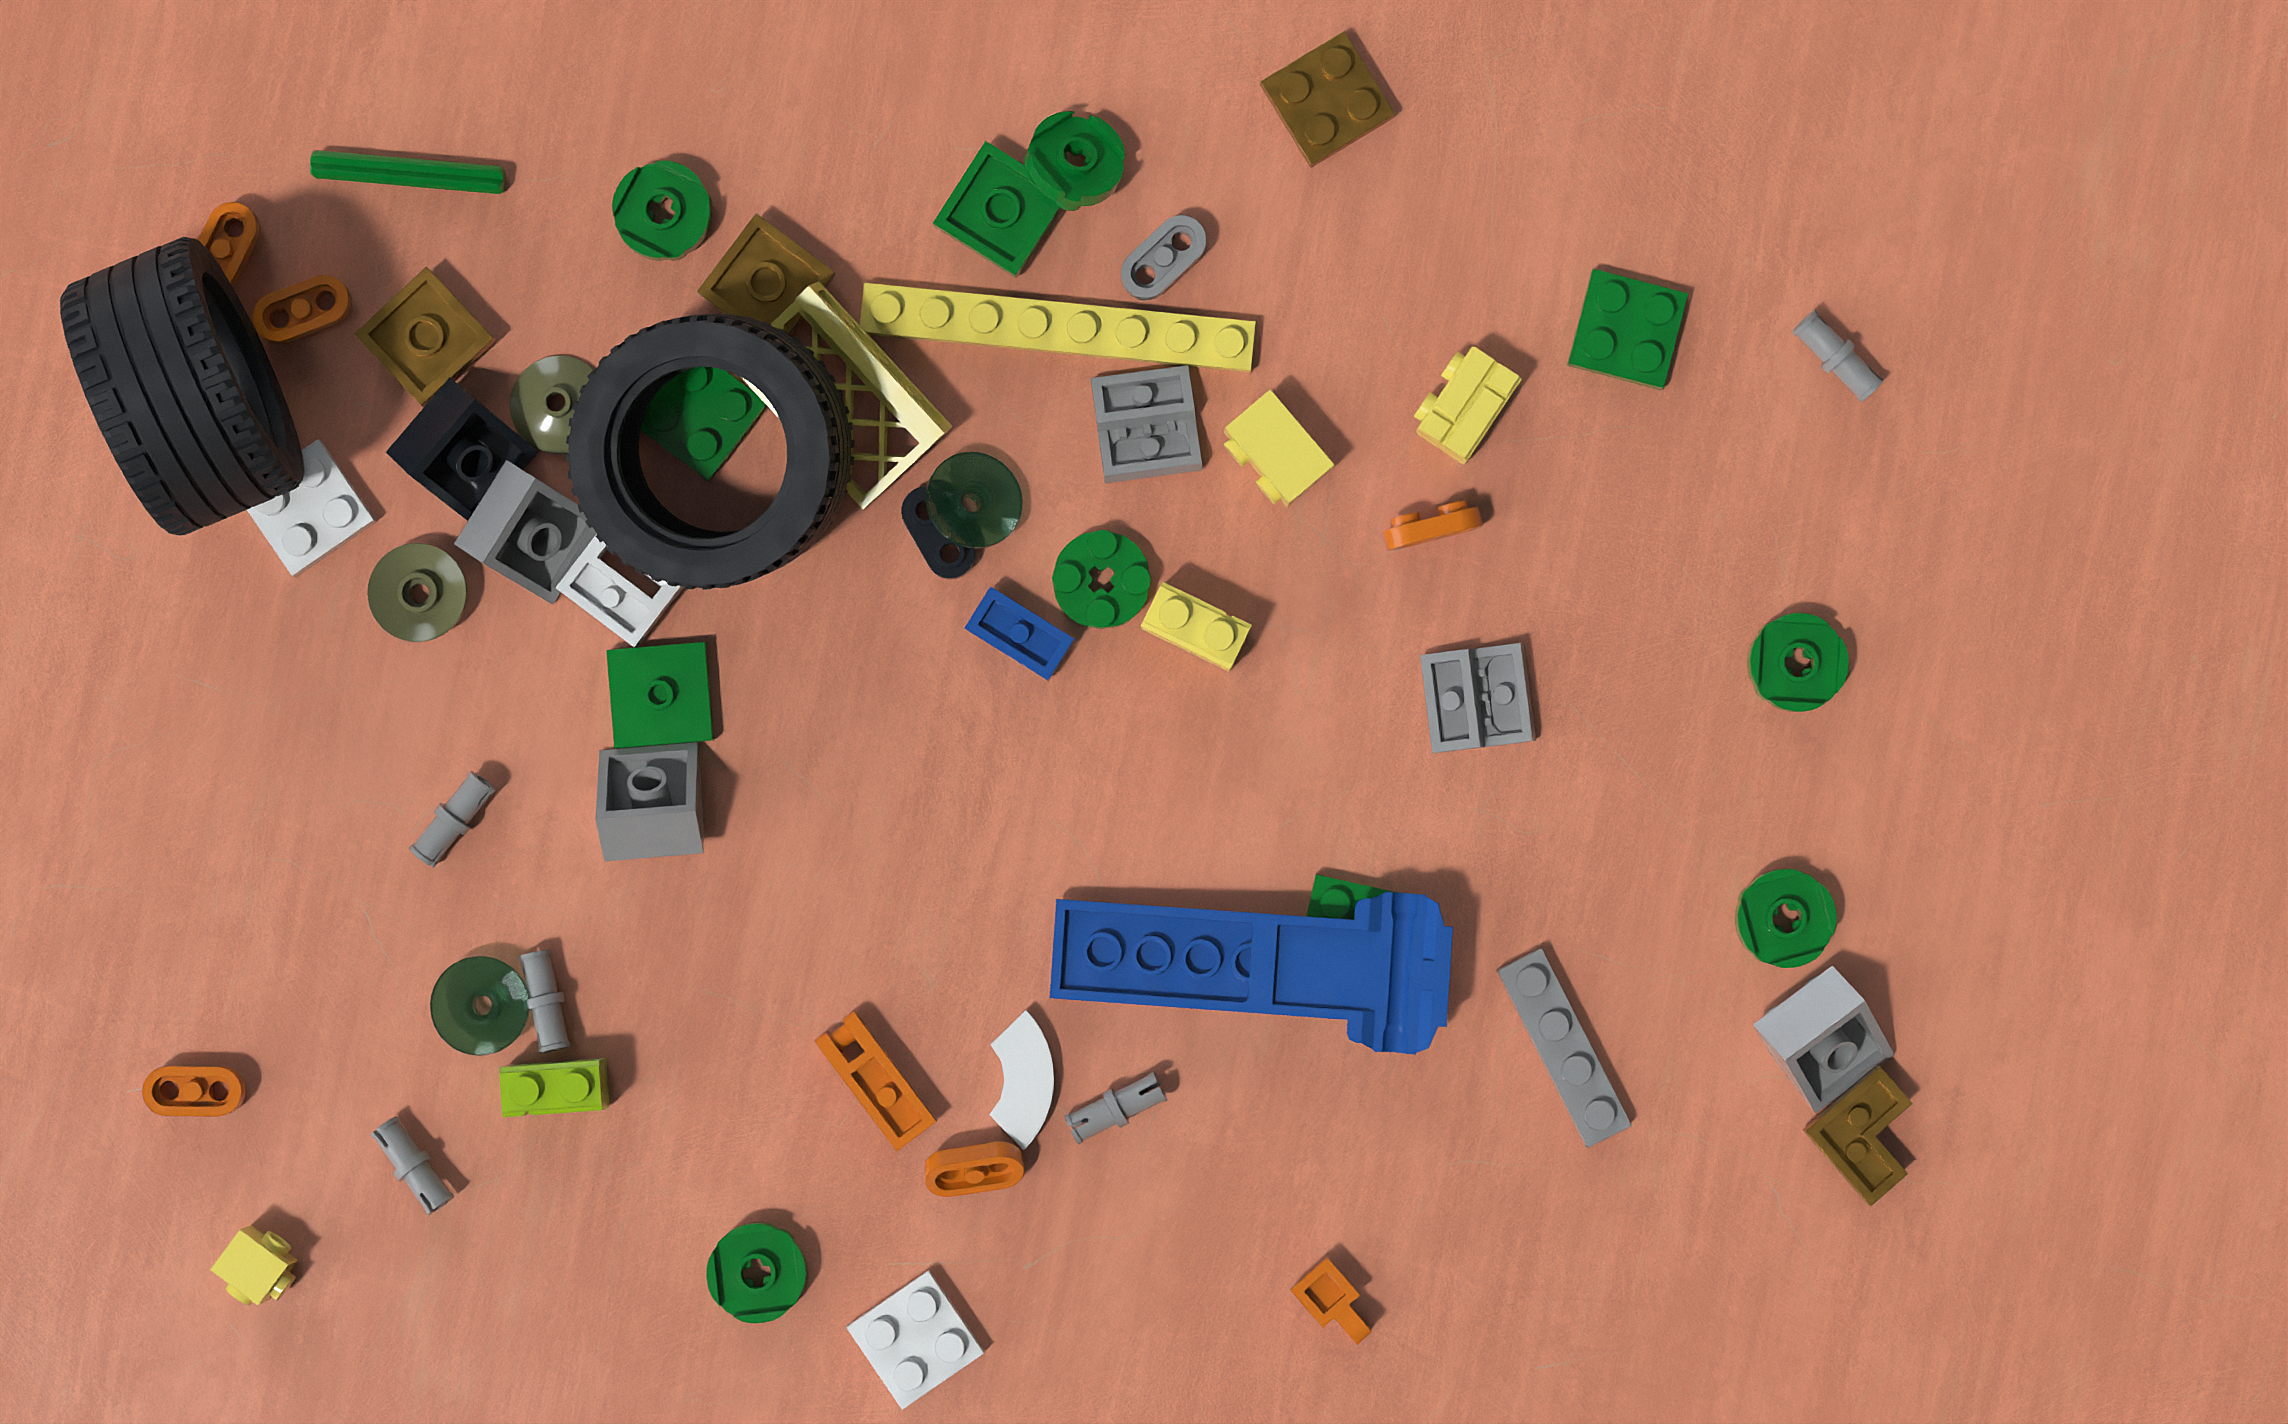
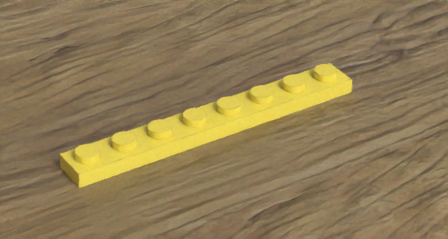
(1057, 327)

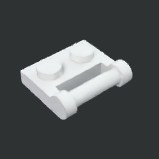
(613, 597)

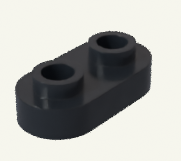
(932, 542)

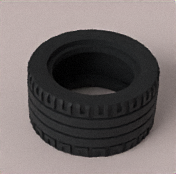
(181, 386)
(609, 469)

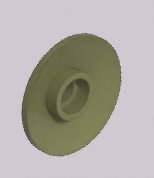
(531, 395)
(392, 589)

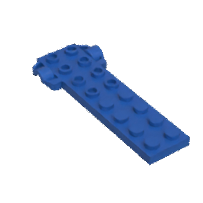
(1376, 971)

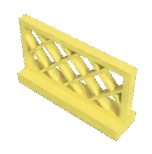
(879, 376)

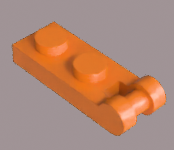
(876, 1082)

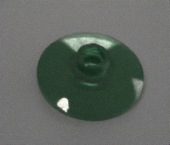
(988, 485)
(455, 1009)

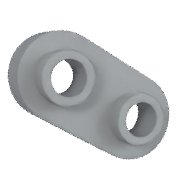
(1162, 258)

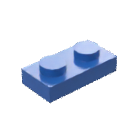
(1019, 633)

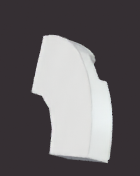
(1027, 1079)

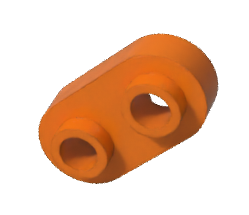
(228, 251)
(303, 307)
(1411, 531)
(195, 1091)
(973, 1169)

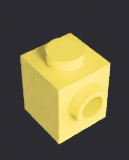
(256, 1266)

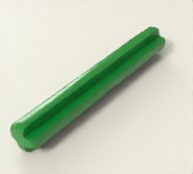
(407, 172)

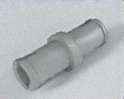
(1837, 355)
(452, 819)
(544, 1001)
(1115, 1107)
(412, 1165)

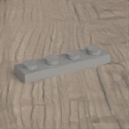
(1563, 1047)

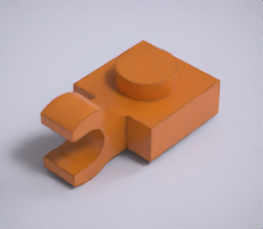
(1328, 1297)

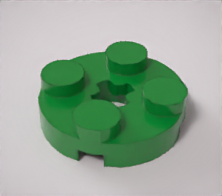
(654, 183)
(1067, 183)
(1101, 551)
(1818, 643)
(1809, 933)
(738, 1294)

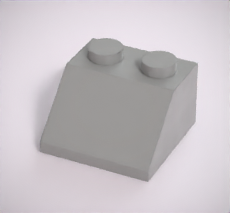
(526, 532)
(650, 802)
(1824, 1038)

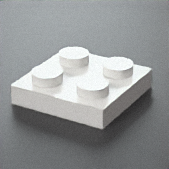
(315, 516)
(915, 1339)

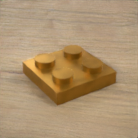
(1327, 99)
(763, 275)
(425, 336)

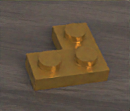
(1849, 1132)

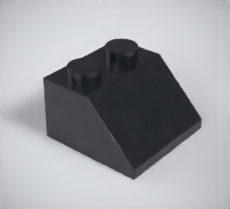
(458, 448)

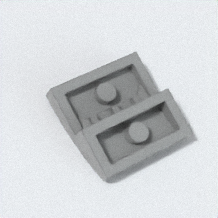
(1146, 424)
(1478, 698)

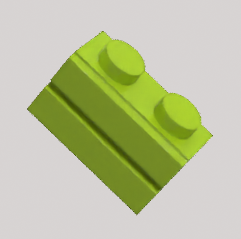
(554, 1087)

